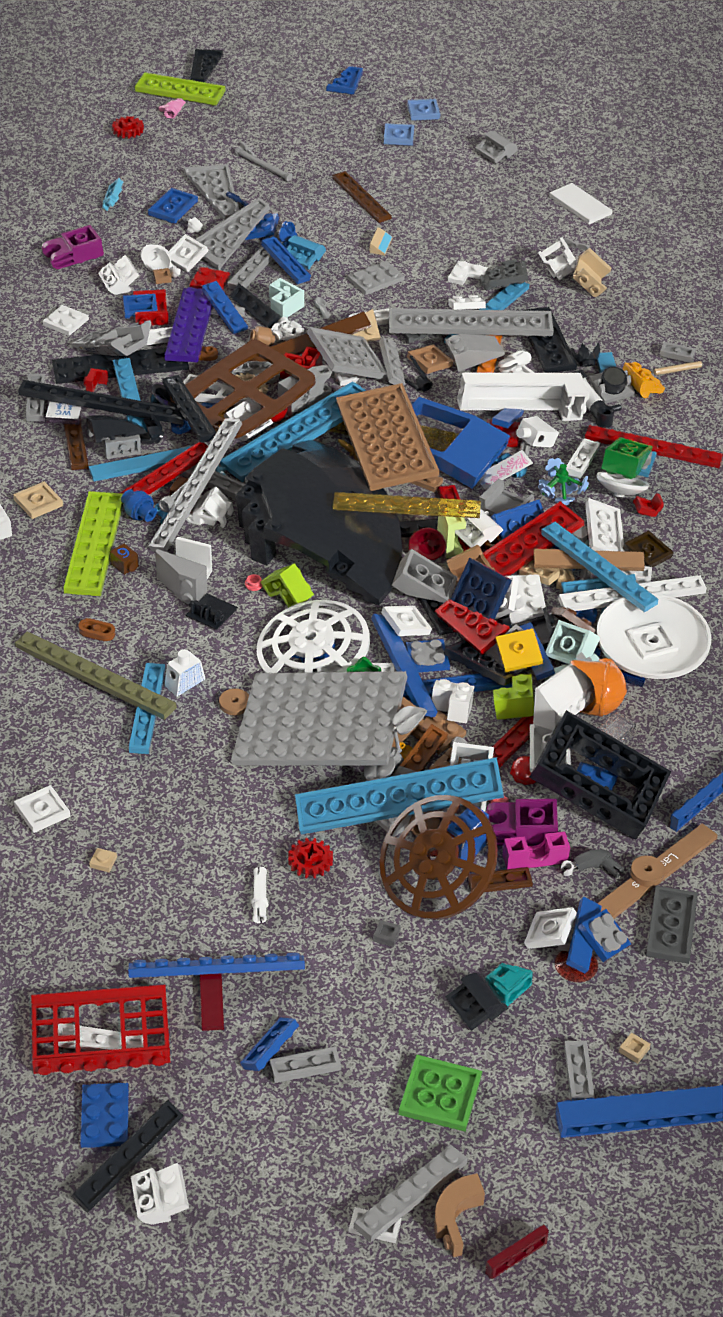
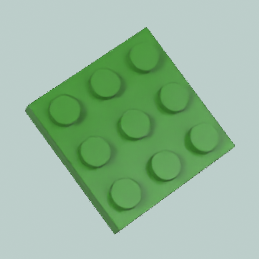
(440, 1093)

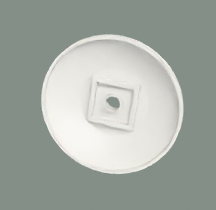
(676, 626)

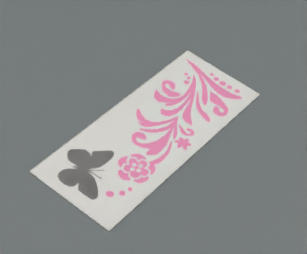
(505, 469)

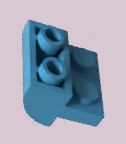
(305, 251)

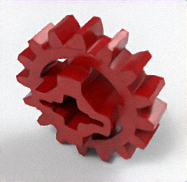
(128, 127)
(310, 858)

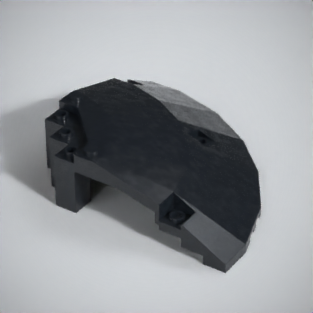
(292, 504)

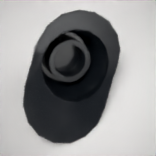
(160, 396)

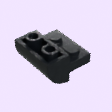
(476, 1000)

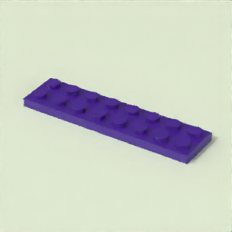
(189, 326)

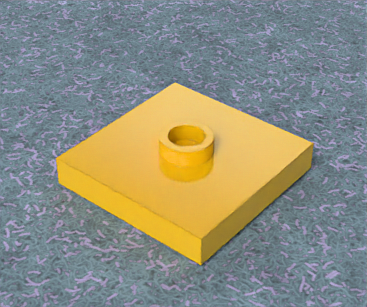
(519, 650)

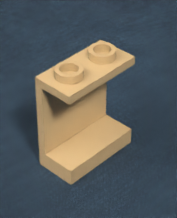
(590, 271)

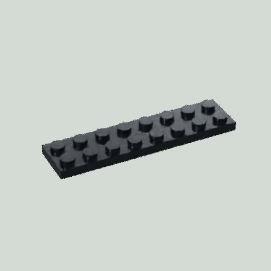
(142, 361)

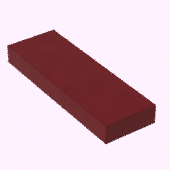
(211, 1002)
(517, 1252)

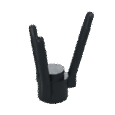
(422, 382)

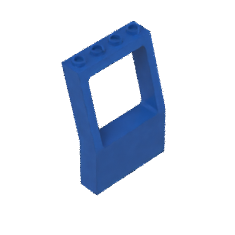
(472, 449)

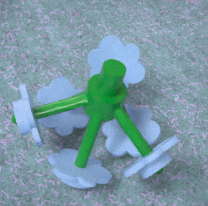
(569, 484)

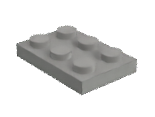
(376, 277)

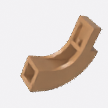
(456, 1198)

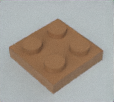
(431, 359)
(440, 721)

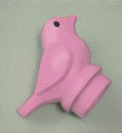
(172, 108)

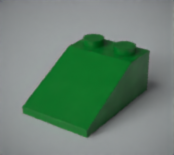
(625, 457)

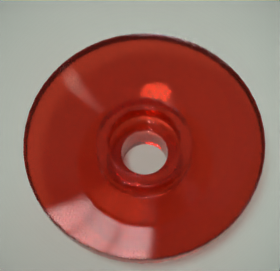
(572, 974)

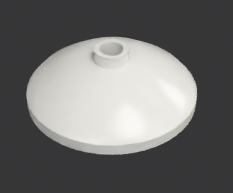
(621, 485)

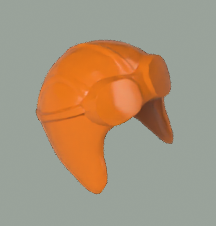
(608, 685)

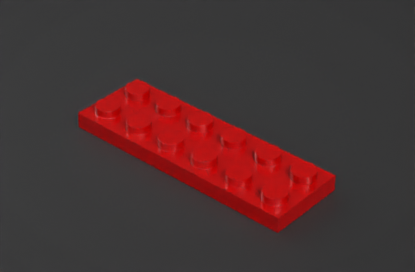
(519, 546)

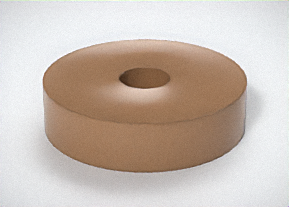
(227, 700)
(642, 865)

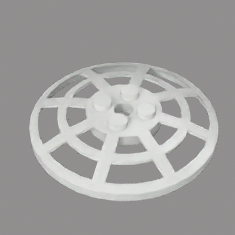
(315, 628)

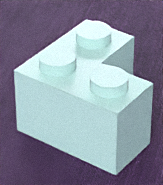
(285, 298)

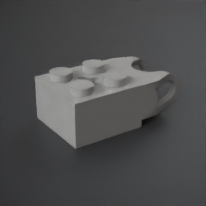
(312, 396)

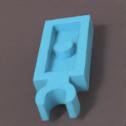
(112, 194)

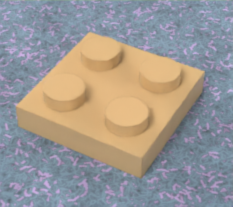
(38, 500)

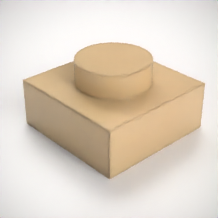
(103, 860)
(634, 1048)

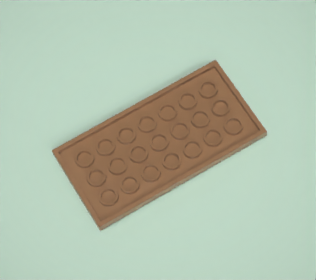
(387, 437)

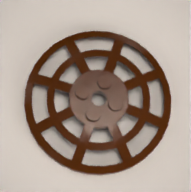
(444, 862)

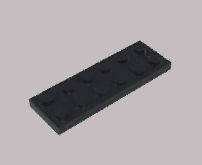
(552, 350)

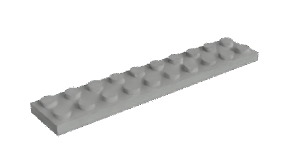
(470, 322)

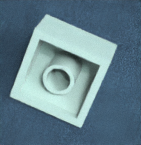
(570, 641)

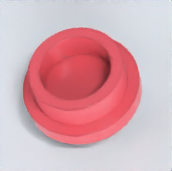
(253, 582)

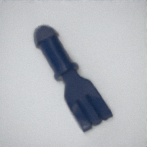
(236, 198)

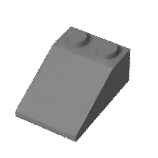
(472, 350)
(181, 576)
(423, 578)

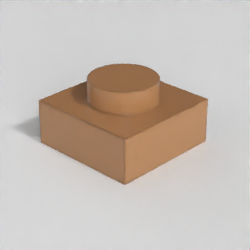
(162, 276)

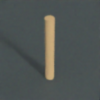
(676, 368)

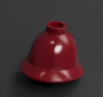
(428, 543)

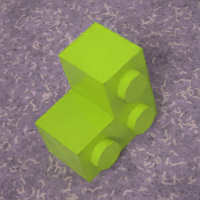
(289, 584)
(517, 700)

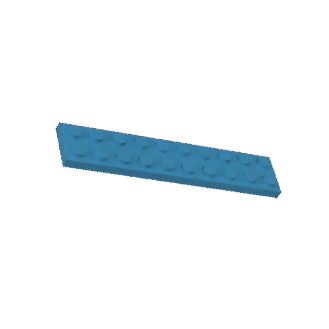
(300, 428)
(392, 795)

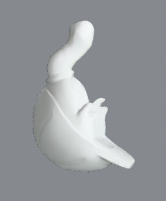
(158, 257)

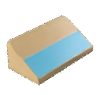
(380, 242)

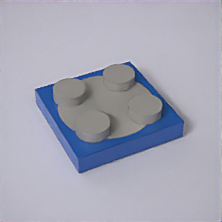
(428, 655)
(604, 935)

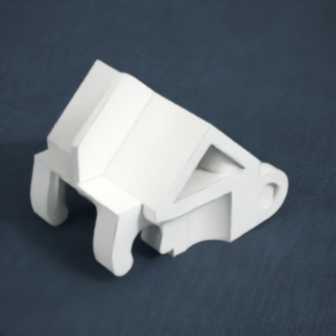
(561, 265)
(211, 508)

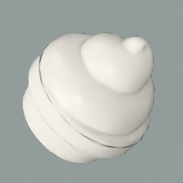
(194, 225)

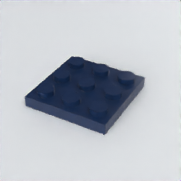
(481, 589)

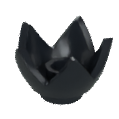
(585, 356)
(154, 433)

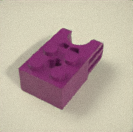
(73, 247)
(523, 818)

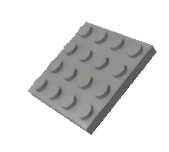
(347, 353)

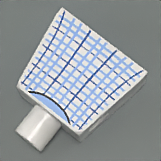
(183, 673)

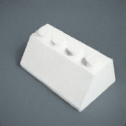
(564, 691)

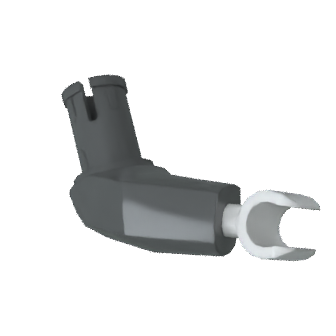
(593, 858)

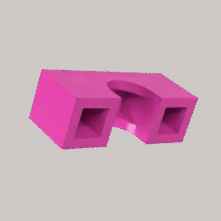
(551, 851)

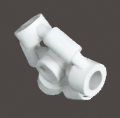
(286, 329)

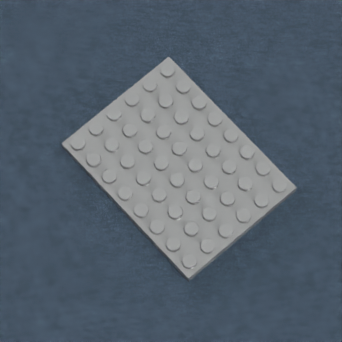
(319, 719)

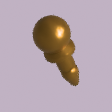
(349, 448)

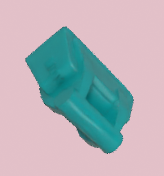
(512, 982)

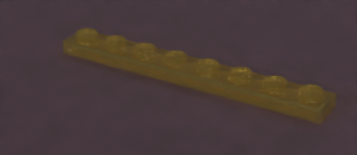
(406, 505)

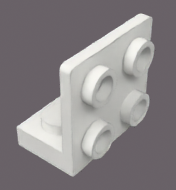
(195, 552)

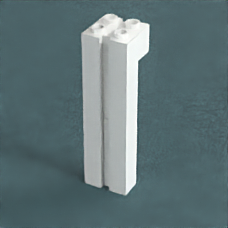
(525, 391)

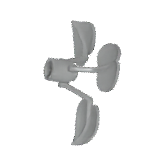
(405, 721)

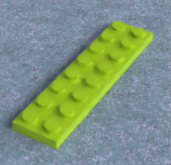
(94, 544)

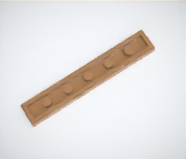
(559, 559)

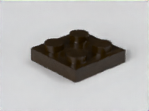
(654, 549)

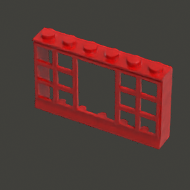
(105, 1058)

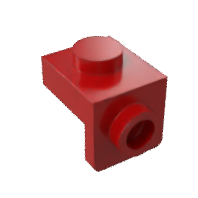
(95, 377)
(647, 506)

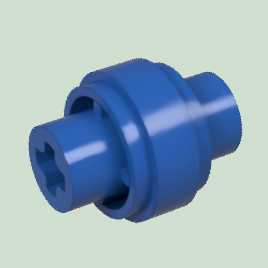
(139, 505)

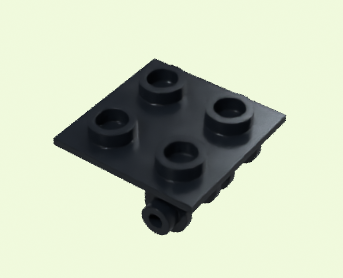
(211, 611)

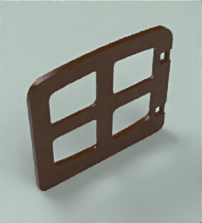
(249, 389)

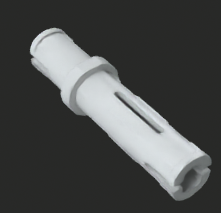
(259, 901)

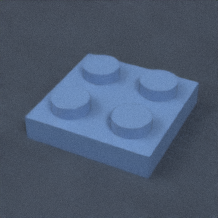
(423, 109)
(398, 134)

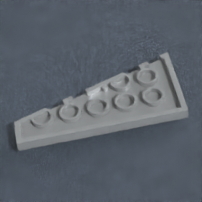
(213, 183)
(231, 232)

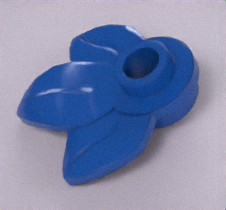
(286, 232)

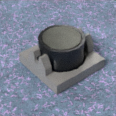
(611, 383)

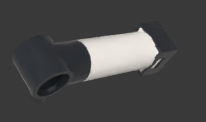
(603, 413)

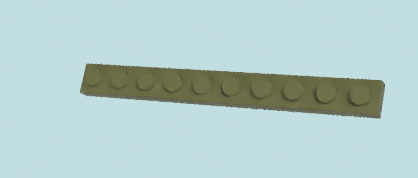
(96, 675)

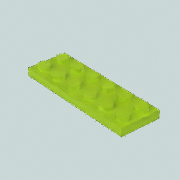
(180, 88)

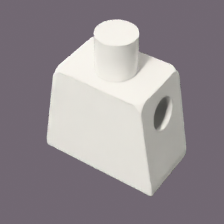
(533, 428)

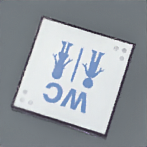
(63, 413)

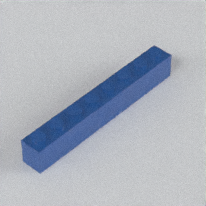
(640, 1111)

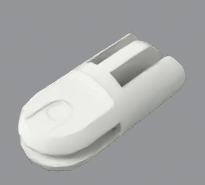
(513, 360)

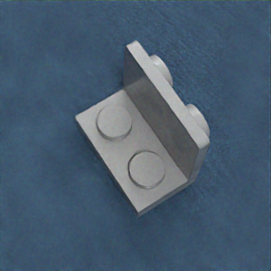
(122, 446)

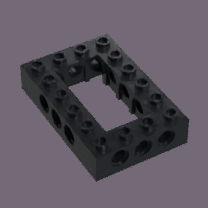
(611, 755)

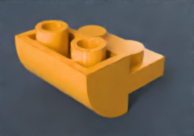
(643, 380)

